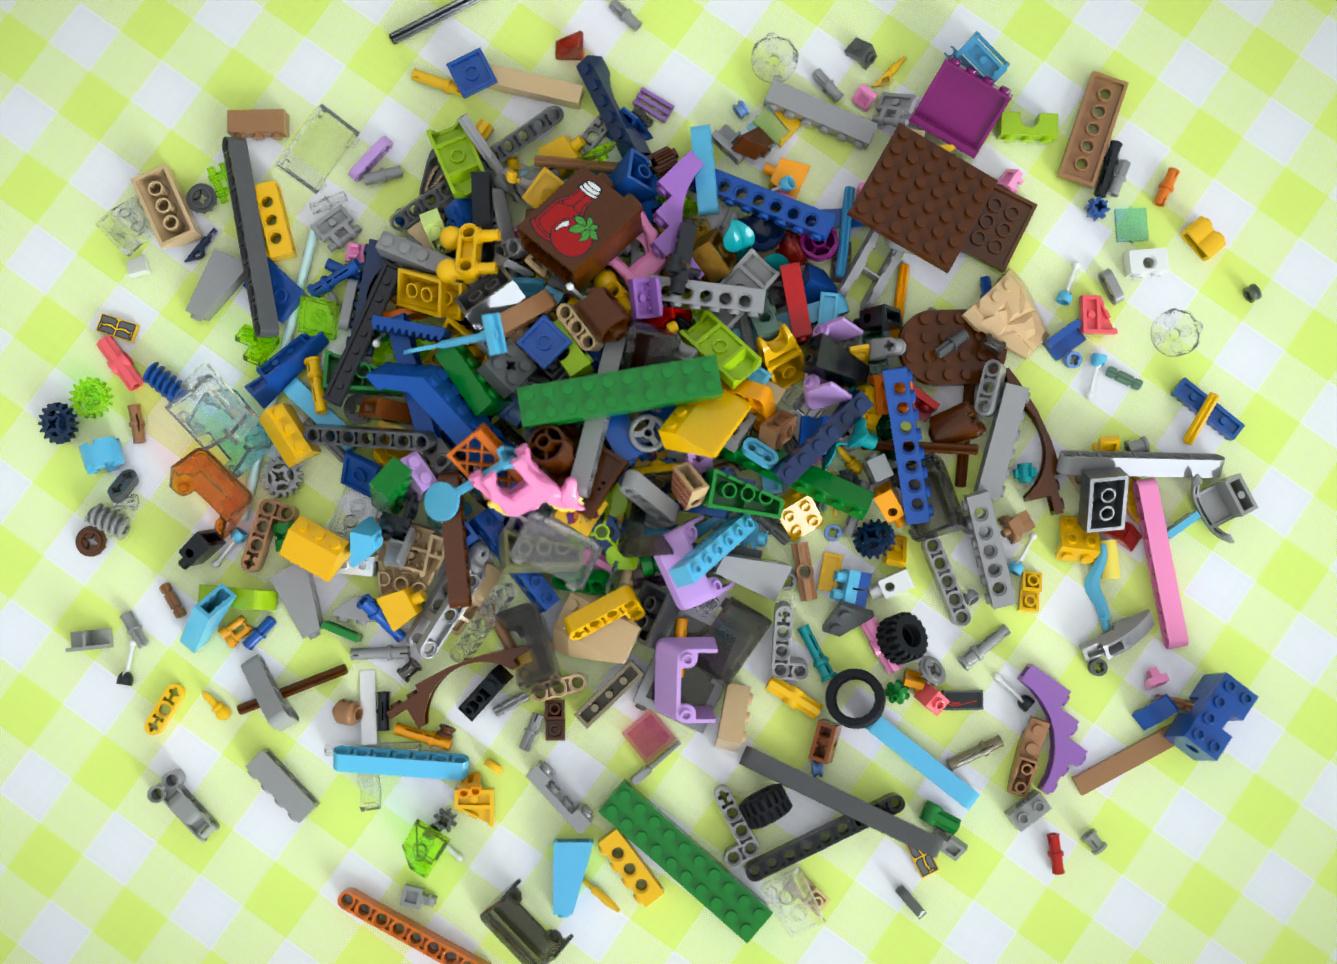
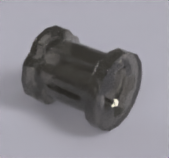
(992, 344)
(409, 669)

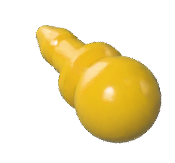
(850, 462)
(221, 711)

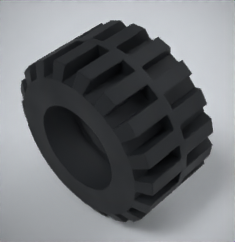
(902, 638)
(765, 806)

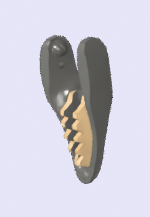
(432, 175)

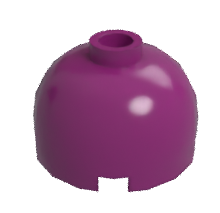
(820, 250)

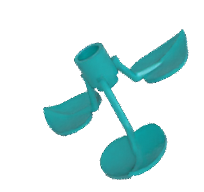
(740, 237)
(858, 438)

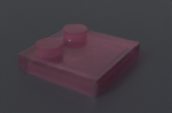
(648, 735)

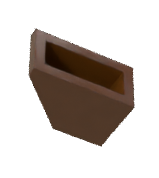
(753, 144)

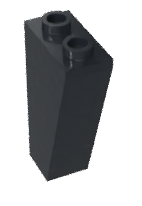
(833, 362)

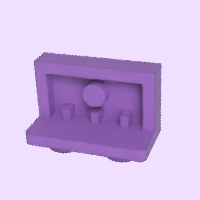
(645, 298)

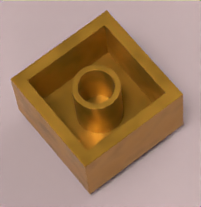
(712, 256)

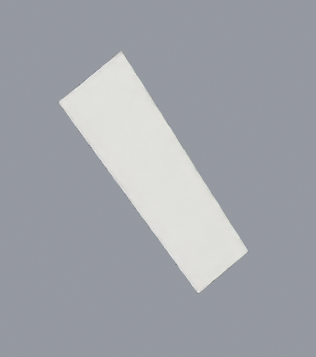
(368, 703)

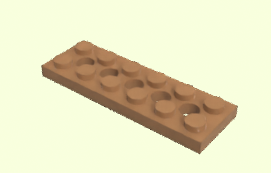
(1080, 134)

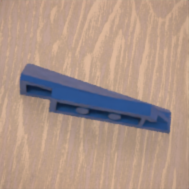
(284, 367)

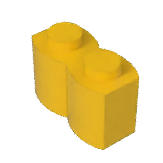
(1203, 238)

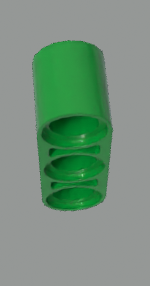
(595, 584)

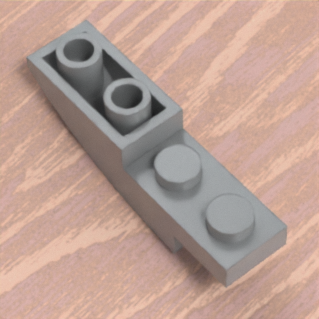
(1124, 636)

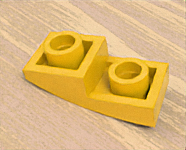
(1029, 591)

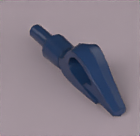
(200, 247)

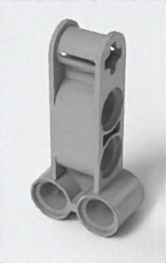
(184, 805)

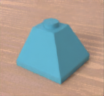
(364, 540)

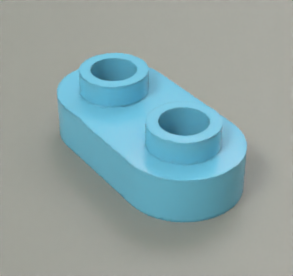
(759, 453)

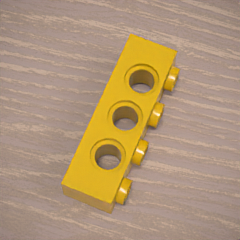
(285, 248)
(642, 895)

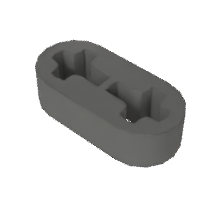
(123, 485)
(910, 901)

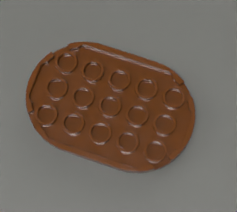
(958, 367)

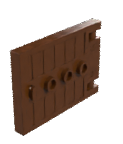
(609, 471)

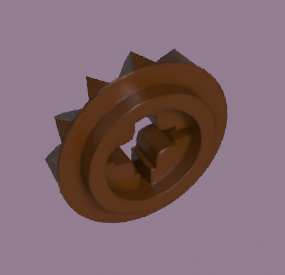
(83, 544)

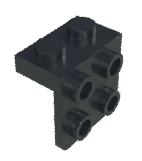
(395, 526)

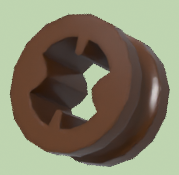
(446, 731)

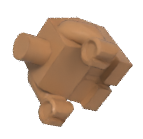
(1016, 526)

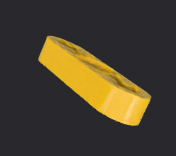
(168, 693)

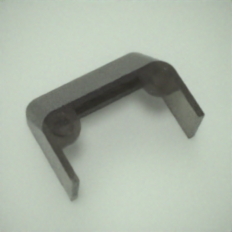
(633, 537)
(520, 931)

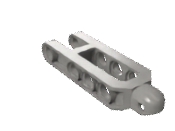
(858, 267)
(432, 622)

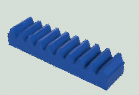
(410, 329)
(1219, 418)

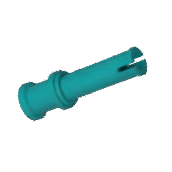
(820, 661)

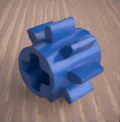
(1093, 211)

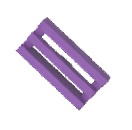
(669, 106)

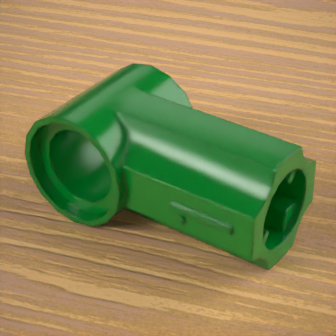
(937, 816)

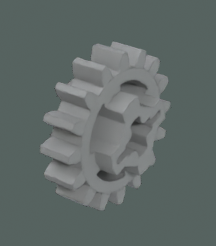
(277, 483)

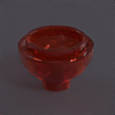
(791, 248)

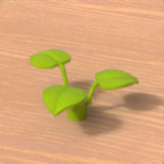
(616, 506)

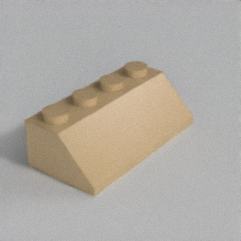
(166, 207)

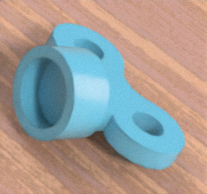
(756, 538)

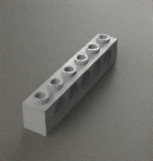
(756, 296)
(1004, 596)

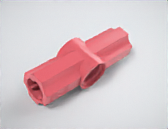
(120, 363)

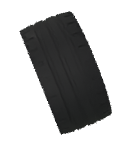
(831, 701)

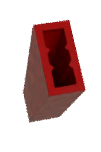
(796, 301)

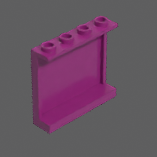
(961, 106)

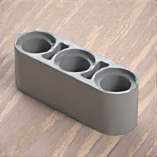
(987, 379)

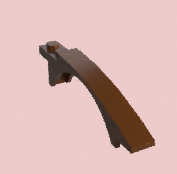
(1045, 483)
(419, 702)

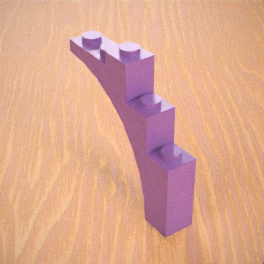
(669, 216)
(1062, 750)

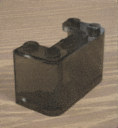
(544, 669)

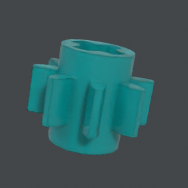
(1025, 472)

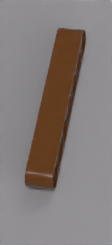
(456, 550)

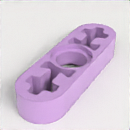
(371, 158)

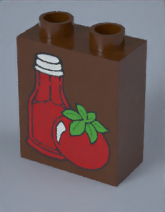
(581, 227)

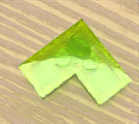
(259, 348)

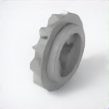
(937, 670)

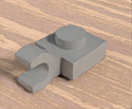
(952, 845)
(414, 896)

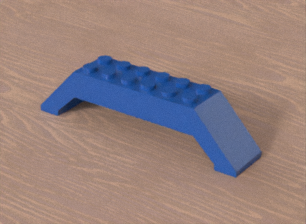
(443, 403)

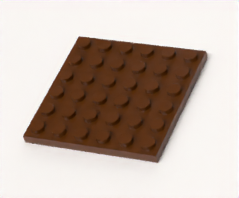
(923, 198)

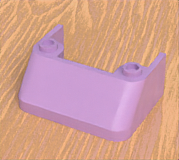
(817, 390)
(704, 589)
(670, 657)

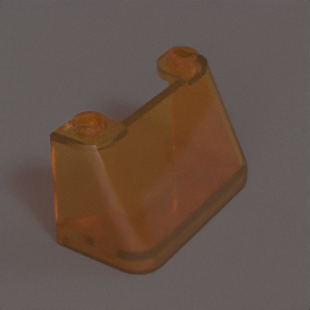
(215, 484)

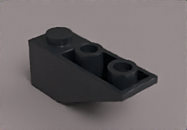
(485, 692)

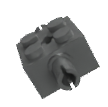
(507, 369)

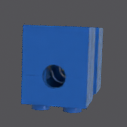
(618, 439)
(1201, 730)

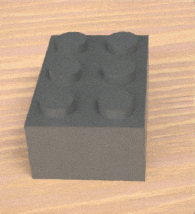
(489, 296)
(1103, 499)
(659, 613)

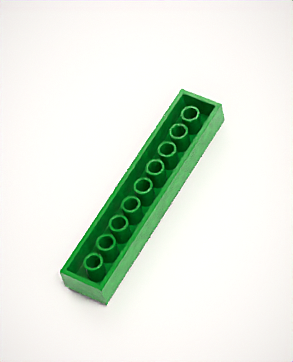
(619, 392)
(685, 860)

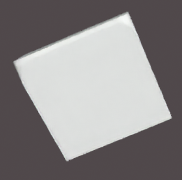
(138, 267)

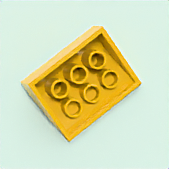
(704, 425)

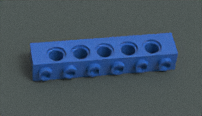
(532, 584)

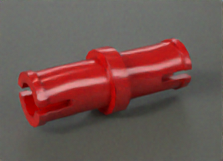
(1055, 853)

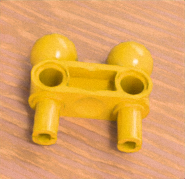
(468, 243)
(608, 279)

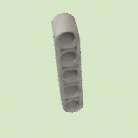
(952, 588)

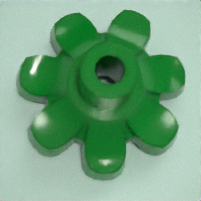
(897, 692)

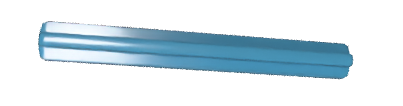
(844, 236)

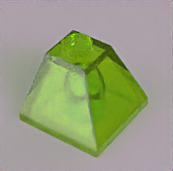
(423, 848)

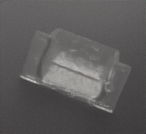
(211, 409)

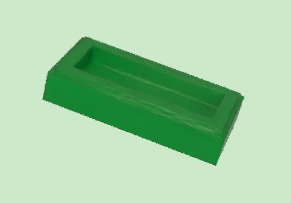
(341, 631)

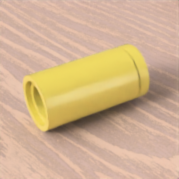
(1112, 567)

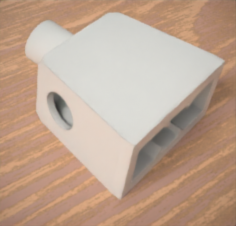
(901, 581)

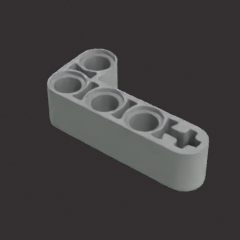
(509, 245)
(659, 508)
(783, 658)
(268, 695)
(733, 822)

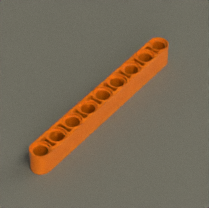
(410, 927)

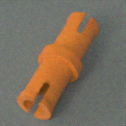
(1166, 187)

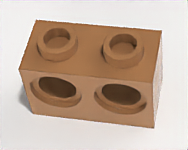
(777, 429)

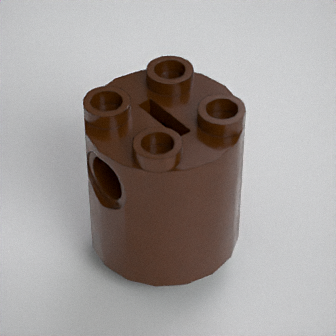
(603, 315)
(956, 425)
(552, 449)

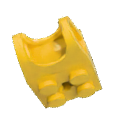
(782, 358)

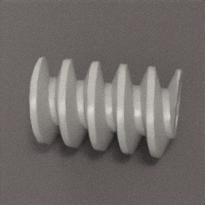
(108, 521)

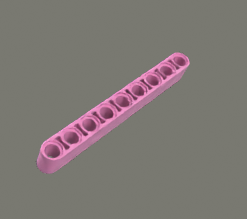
(1160, 563)

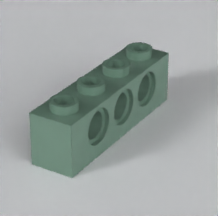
(770, 329)

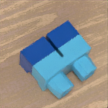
(851, 579)

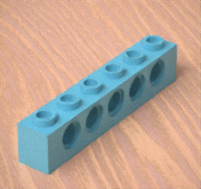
(712, 550)

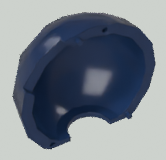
(766, 233)

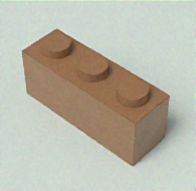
(258, 124)

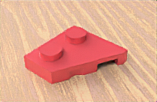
(1094, 316)

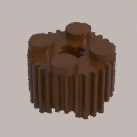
(663, 161)

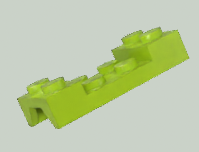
(456, 158)
(734, 357)

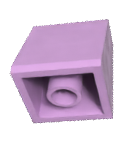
(422, 475)

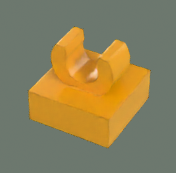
(913, 679)

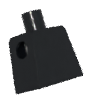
(879, 318)
(200, 548)

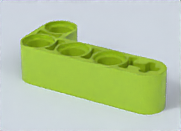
(246, 598)

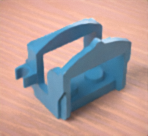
(981, 57)

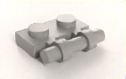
(894, 104)
(332, 224)

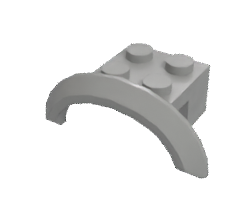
(1222, 502)

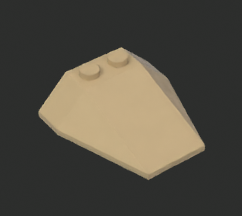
(606, 644)

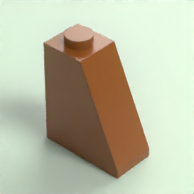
(385, 410)

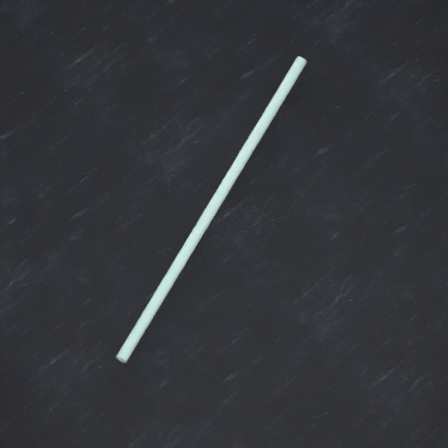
(287, 338)

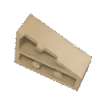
(734, 717)

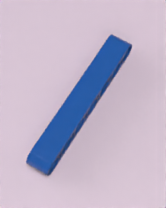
(419, 416)

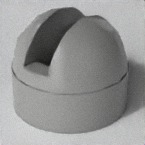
(971, 597)

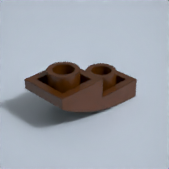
(555, 720)

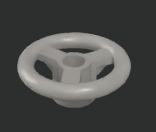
(634, 434)

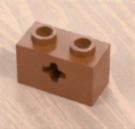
(825, 741)

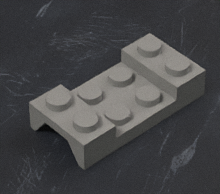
(748, 272)
(577, 817)

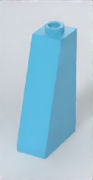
(206, 617)
(569, 867)

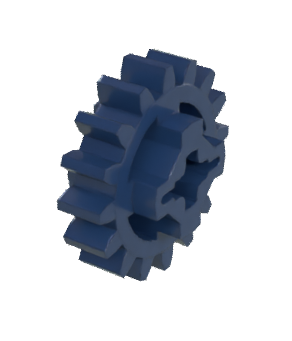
(58, 423)
(873, 538)

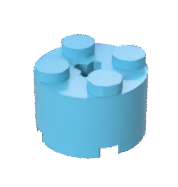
(102, 455)

